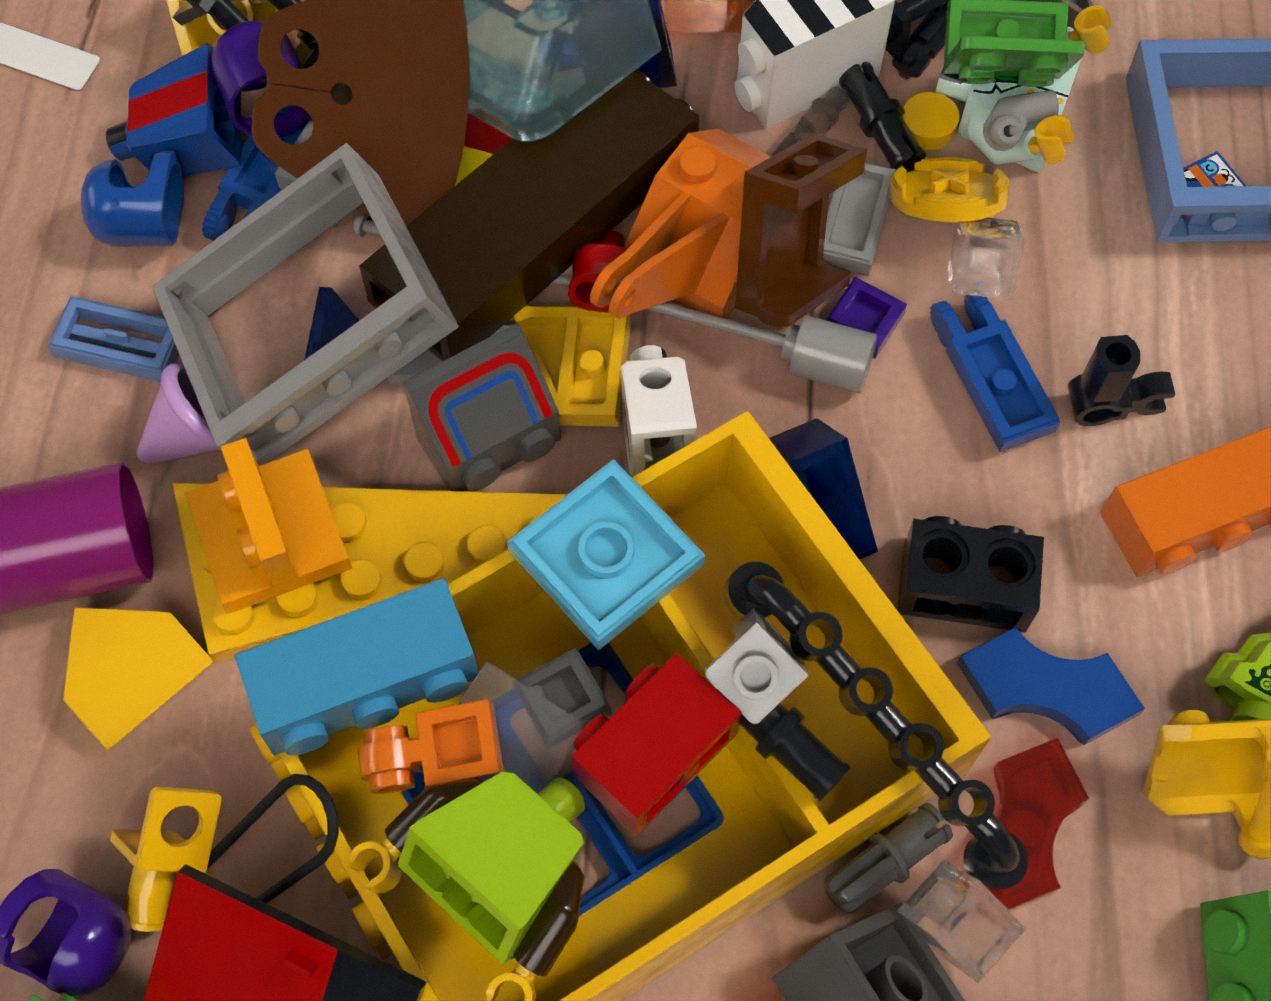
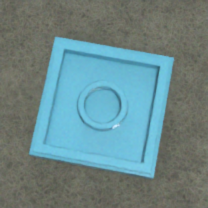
(606, 553)

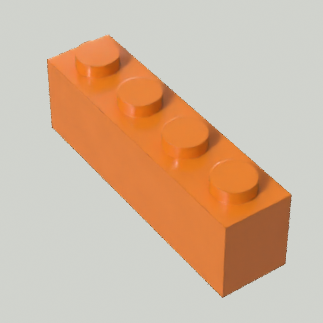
(1193, 505)

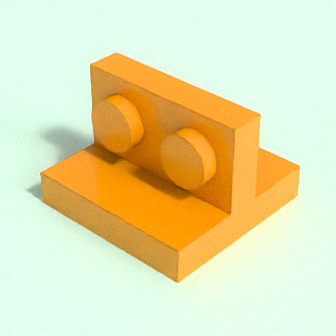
(265, 527)

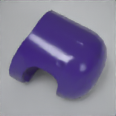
(238, 69)
(78, 943)

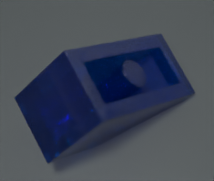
(828, 472)

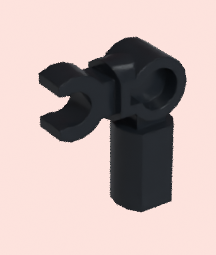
(1107, 386)

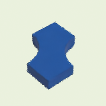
(1079, 694)

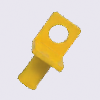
(160, 854)

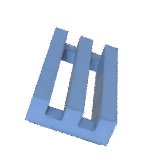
(107, 358)

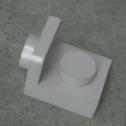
(756, 668)

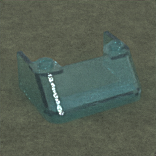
(551, 58)

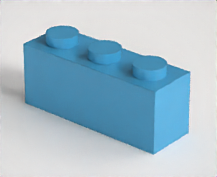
(357, 668)

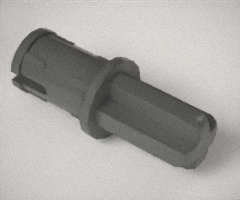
(887, 858)

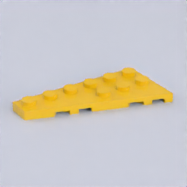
(393, 546)

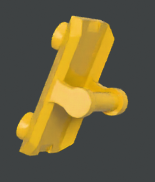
(1215, 770)

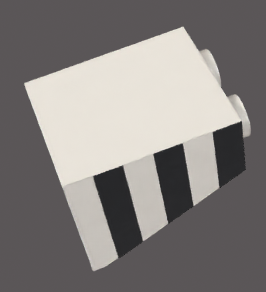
(802, 49)

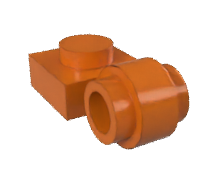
(451, 747)

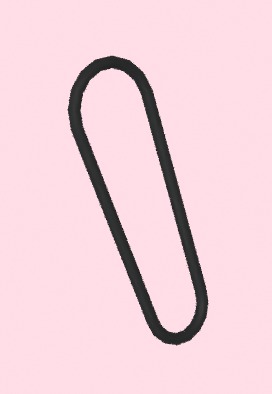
(262, 807)

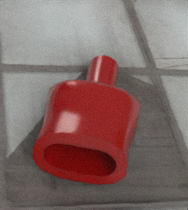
(587, 266)

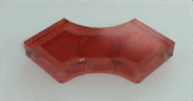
(1035, 797)

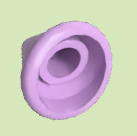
(176, 421)

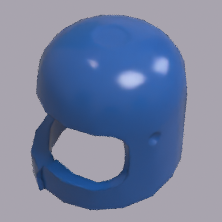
(130, 214)

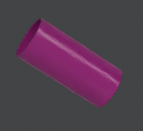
(72, 537)

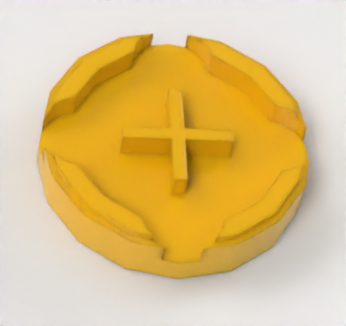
(949, 190)

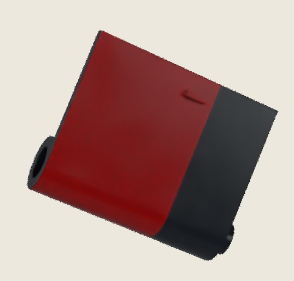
(241, 949)

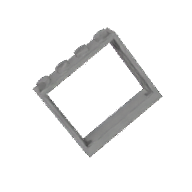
(344, 366)

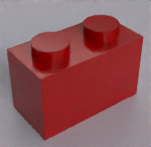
(654, 742)

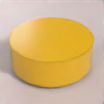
(931, 119)

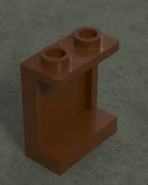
(786, 227)

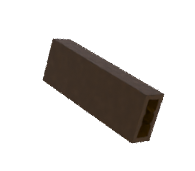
(534, 205)

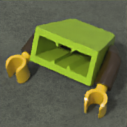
(494, 863)

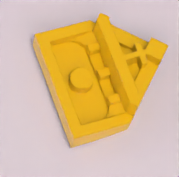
(126, 667)

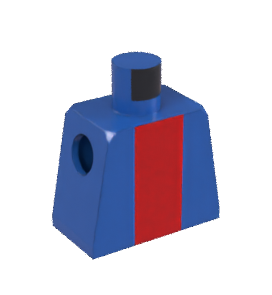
(179, 112)

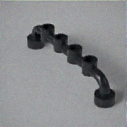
(993, 852)

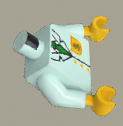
(1039, 140)

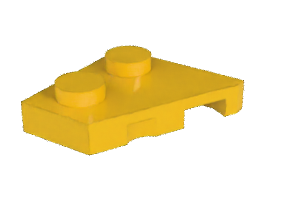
(579, 360)

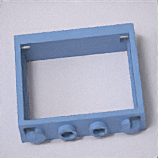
(1210, 212)

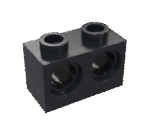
(970, 590)

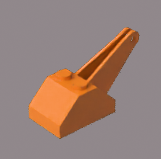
(685, 232)

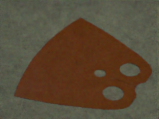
(406, 85)

